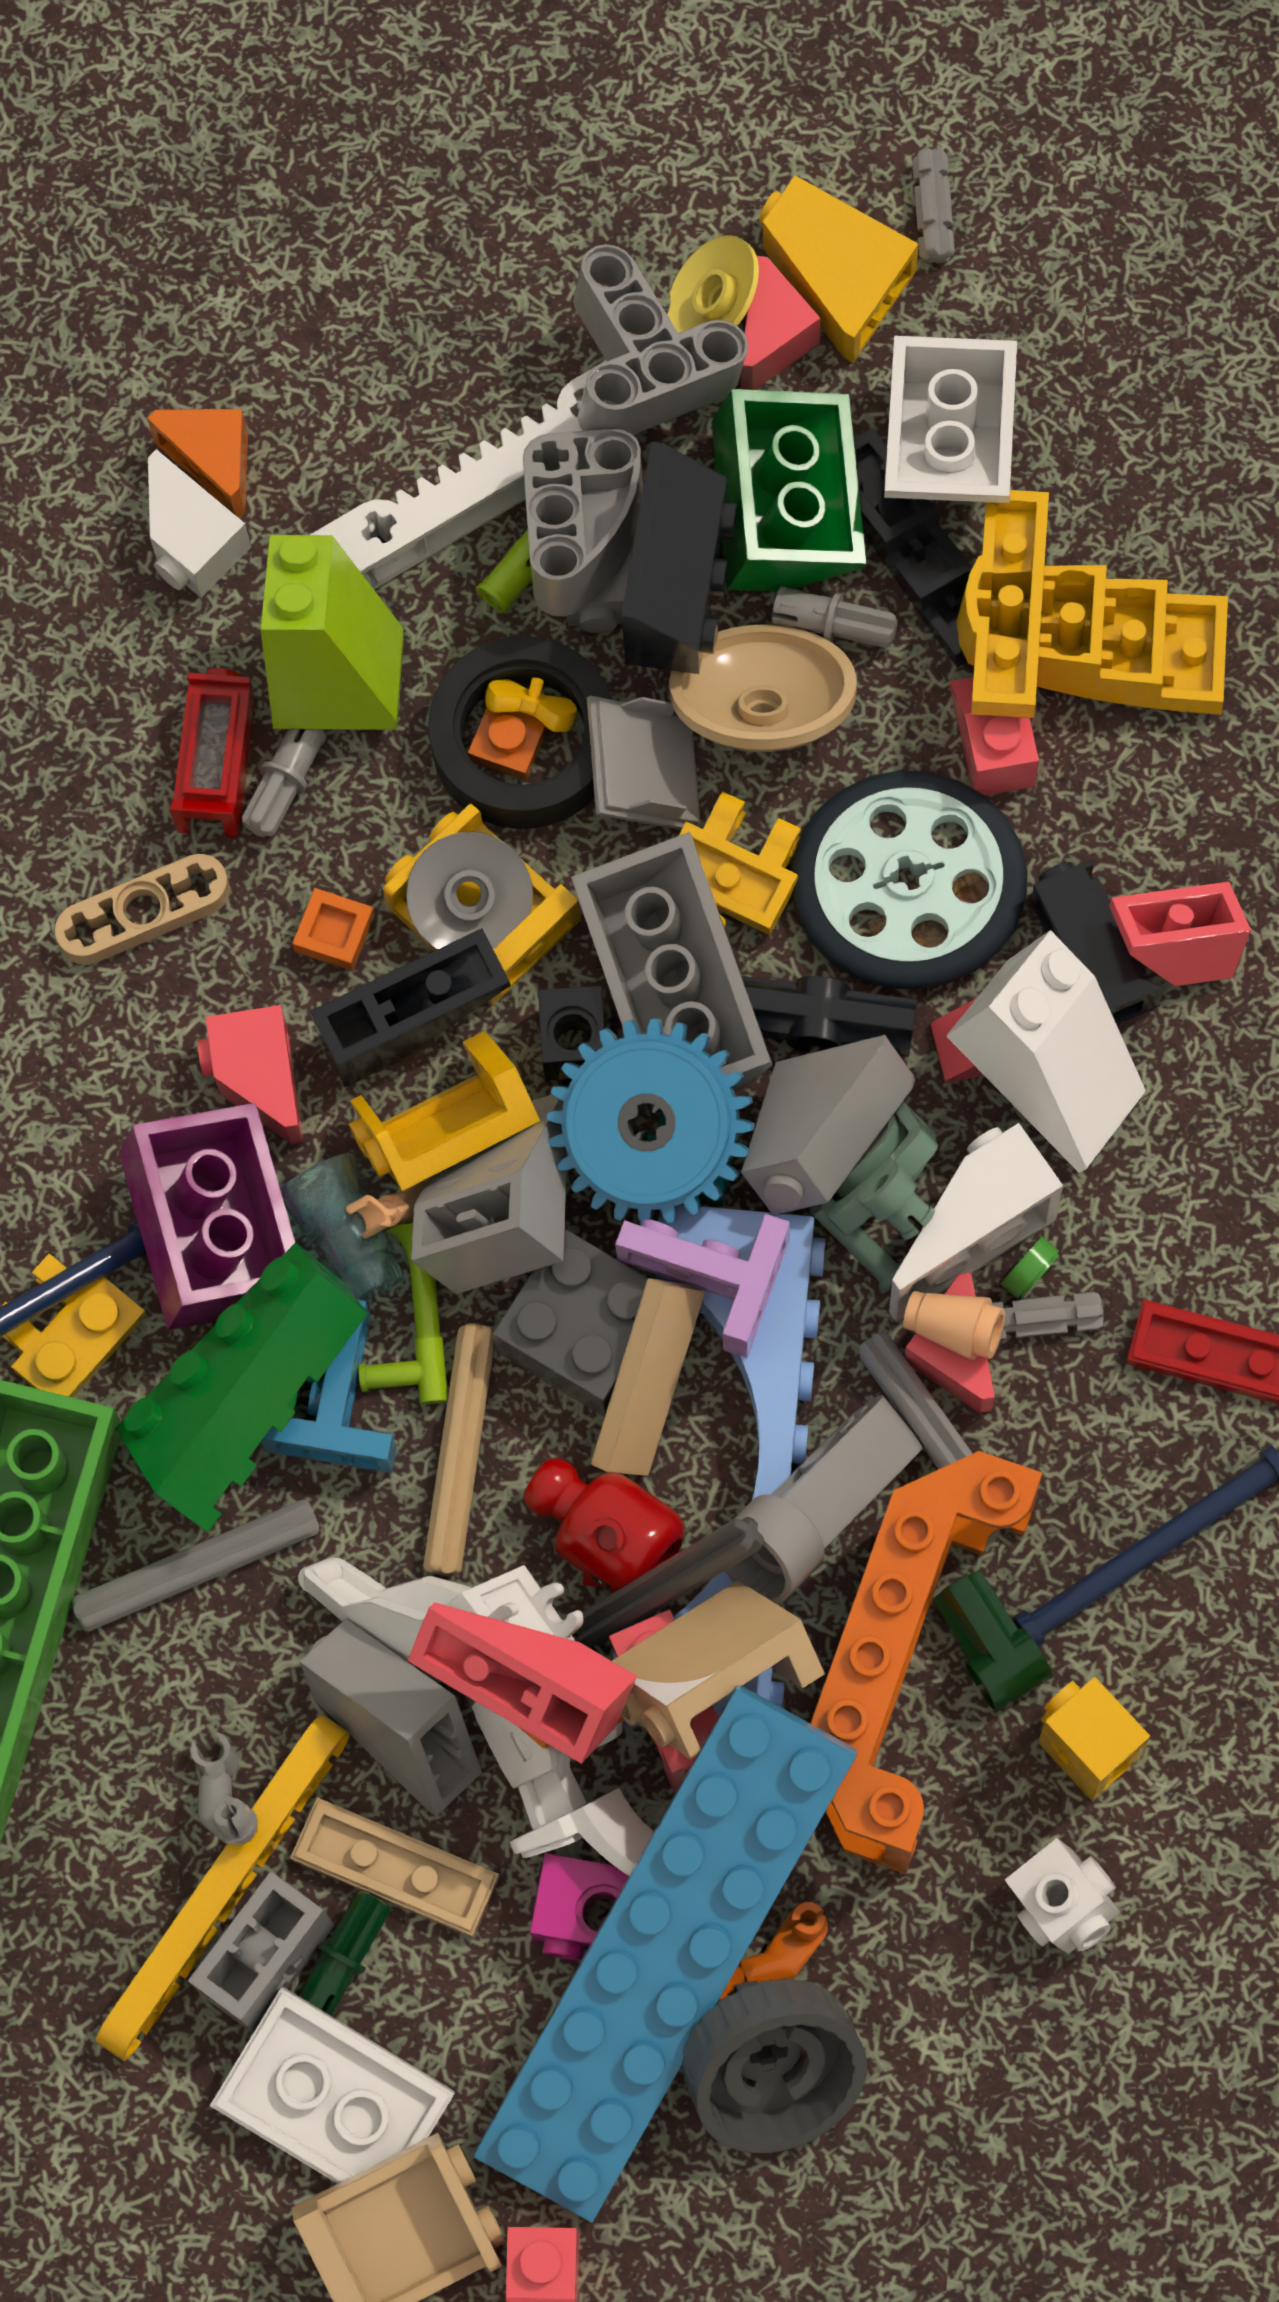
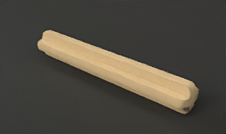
(459, 1450)

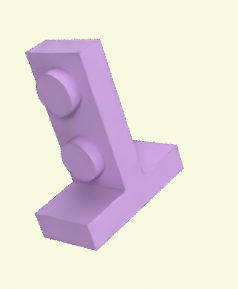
(713, 1269)

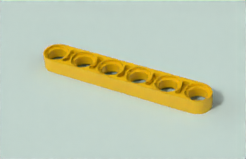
(221, 1889)

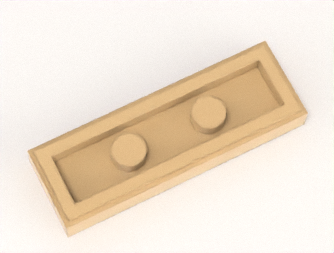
(647, 1377)
(395, 1867)

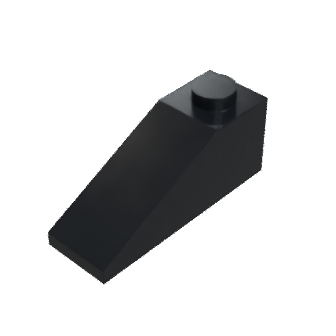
(408, 1006)

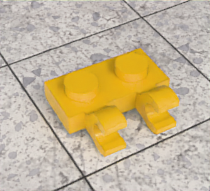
(741, 882)
(78, 1337)

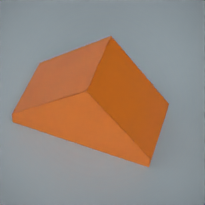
(209, 448)

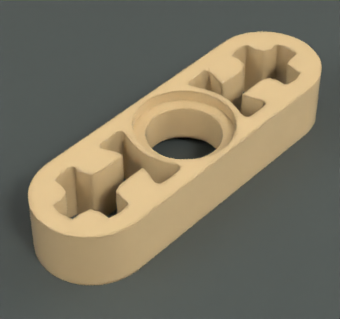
(151, 885)

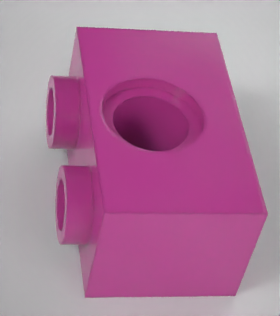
(563, 1898)

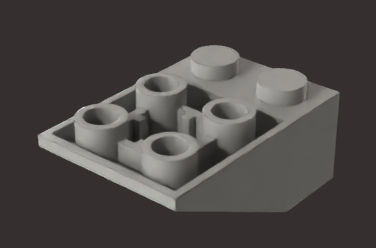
(495, 1210)

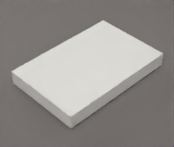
(328, 2091)

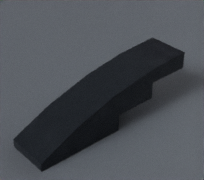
(912, 546)

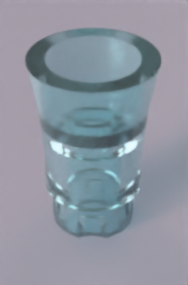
(318, 1205)

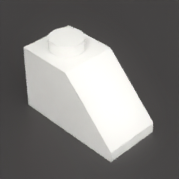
(190, 529)

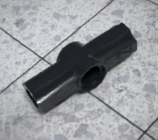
(828, 1014)

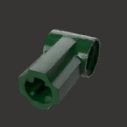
(995, 1648)

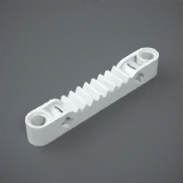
(455, 505)

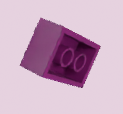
(205, 1208)

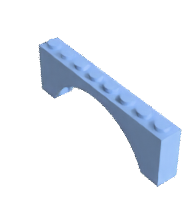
(774, 1365)

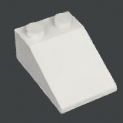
(951, 419)
(1052, 1049)
(989, 1207)

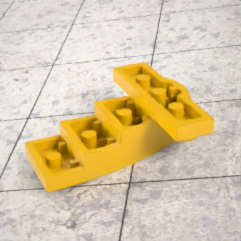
(1079, 630)

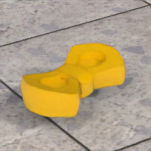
(553, 711)

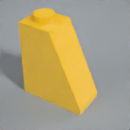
(837, 261)

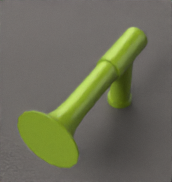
(429, 1366)

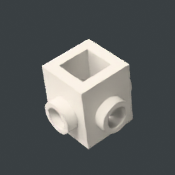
(1064, 1898)

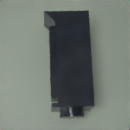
(1082, 920)

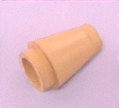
(956, 1322)

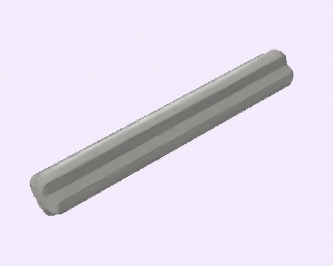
(195, 1565)

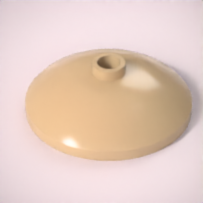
(766, 689)

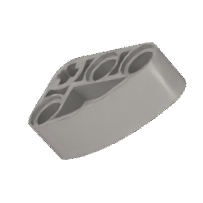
(580, 513)

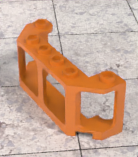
(959, 1506)

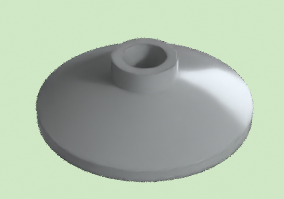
(461, 858)

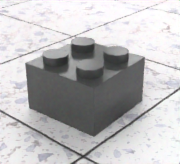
(574, 1322)

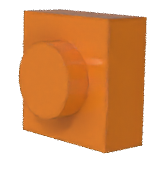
(507, 742)
(333, 929)

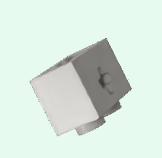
(261, 1951)

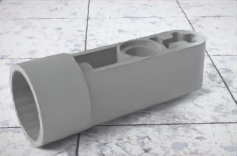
(824, 1498)

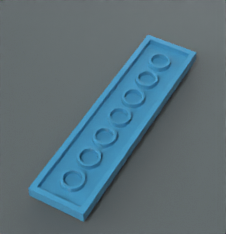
(665, 1952)

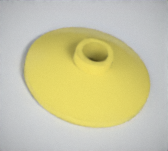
(714, 284)

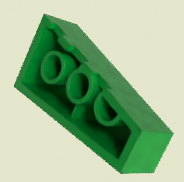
(239, 1383)

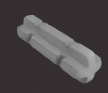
(933, 206)
(1052, 1315)

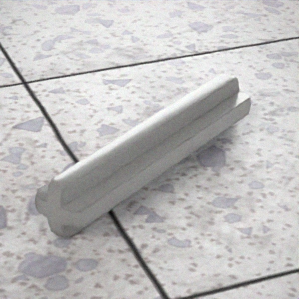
(912, 1400)

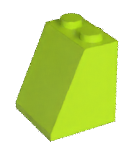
(327, 640)

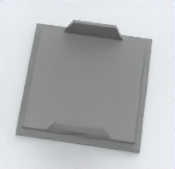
(643, 762)

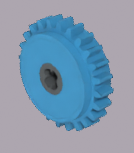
(612, 1093)

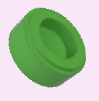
(1030, 1268)

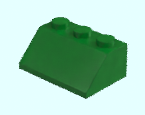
(794, 487)

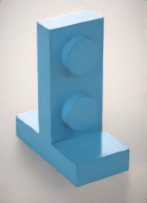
(332, 1402)

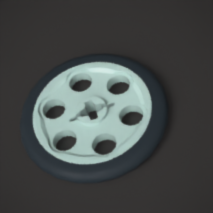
(893, 956)

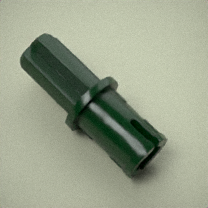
(344, 1952)

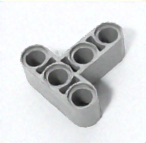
(656, 353)

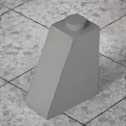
(822, 1120)
(393, 1714)

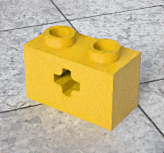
(1091, 1736)

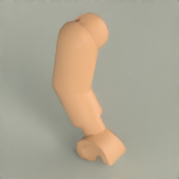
(387, 1210)

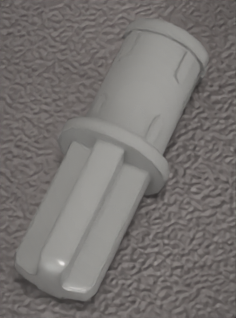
(833, 617)
(282, 780)

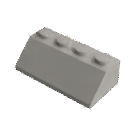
(671, 951)

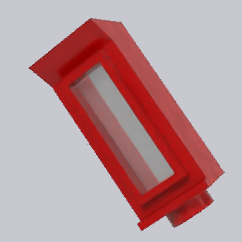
(214, 750)

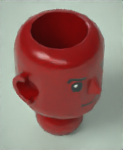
(606, 1526)

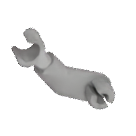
(217, 1809)

